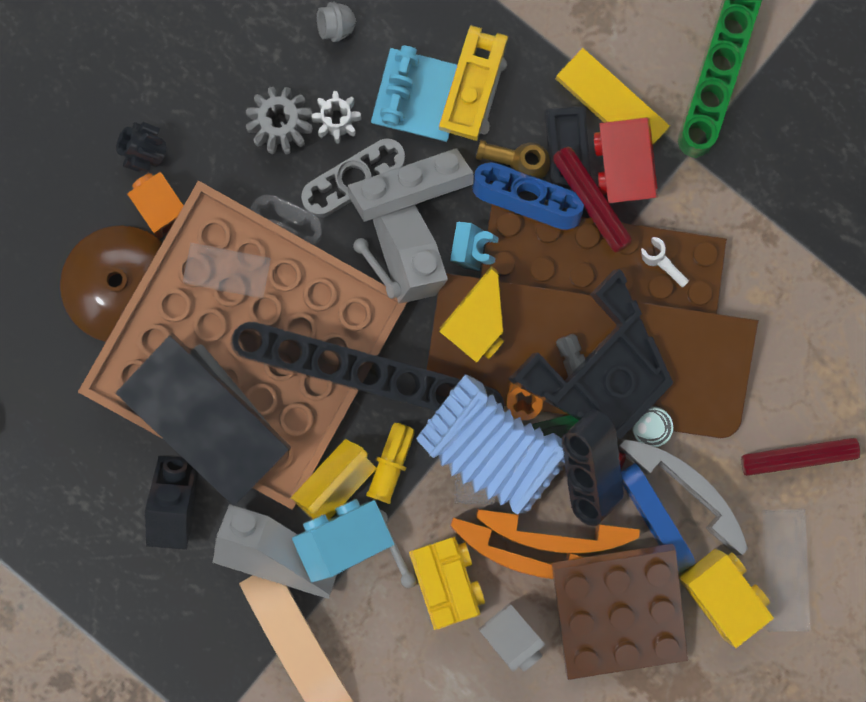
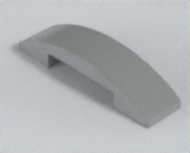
(724, 525)

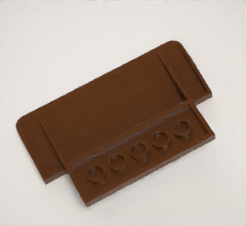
(546, 295)

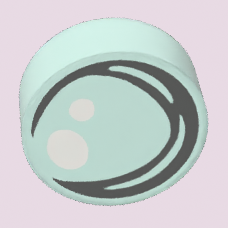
(654, 427)

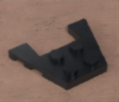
(618, 376)

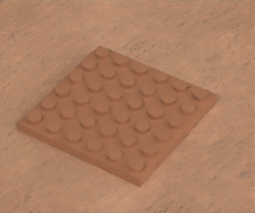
(303, 295)

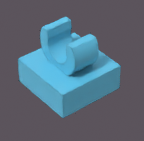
(469, 246)

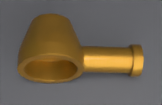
(516, 157)

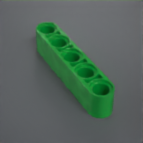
(715, 80)

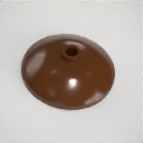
(87, 272)

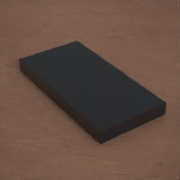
(203, 419)

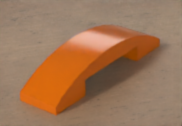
(605, 536)
(478, 538)

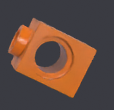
(156, 202)

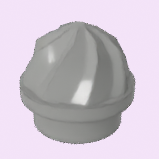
(335, 21)

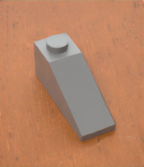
(410, 254)
(264, 549)

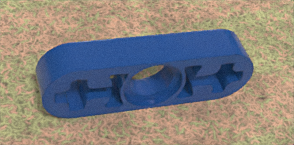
(505, 177)
(655, 515)

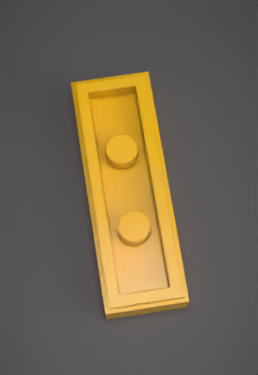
(606, 94)

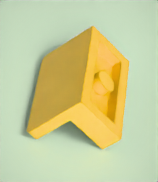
(334, 480)

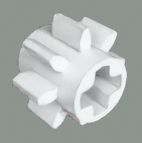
(345, 125)

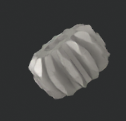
(263, 125)

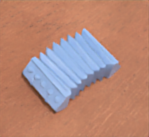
(492, 447)

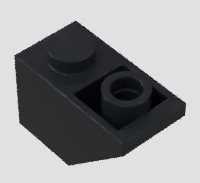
(171, 504)

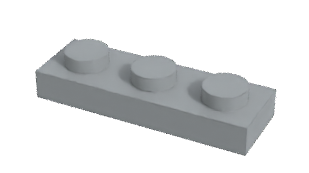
(410, 184)

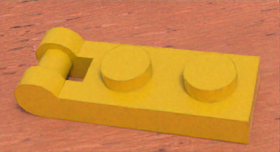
(473, 84)

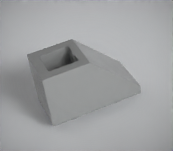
(513, 639)

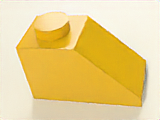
(477, 319)

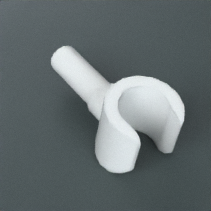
(663, 262)

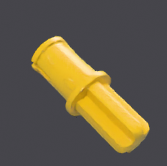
(391, 463)

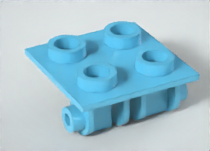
(414, 93)

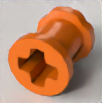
(521, 408)

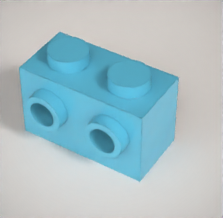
(343, 540)

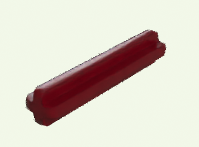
(593, 199)
(800, 456)

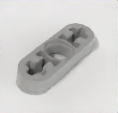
(323, 185)

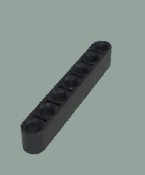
(349, 362)

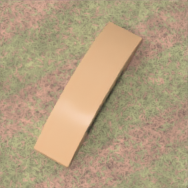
(294, 641)

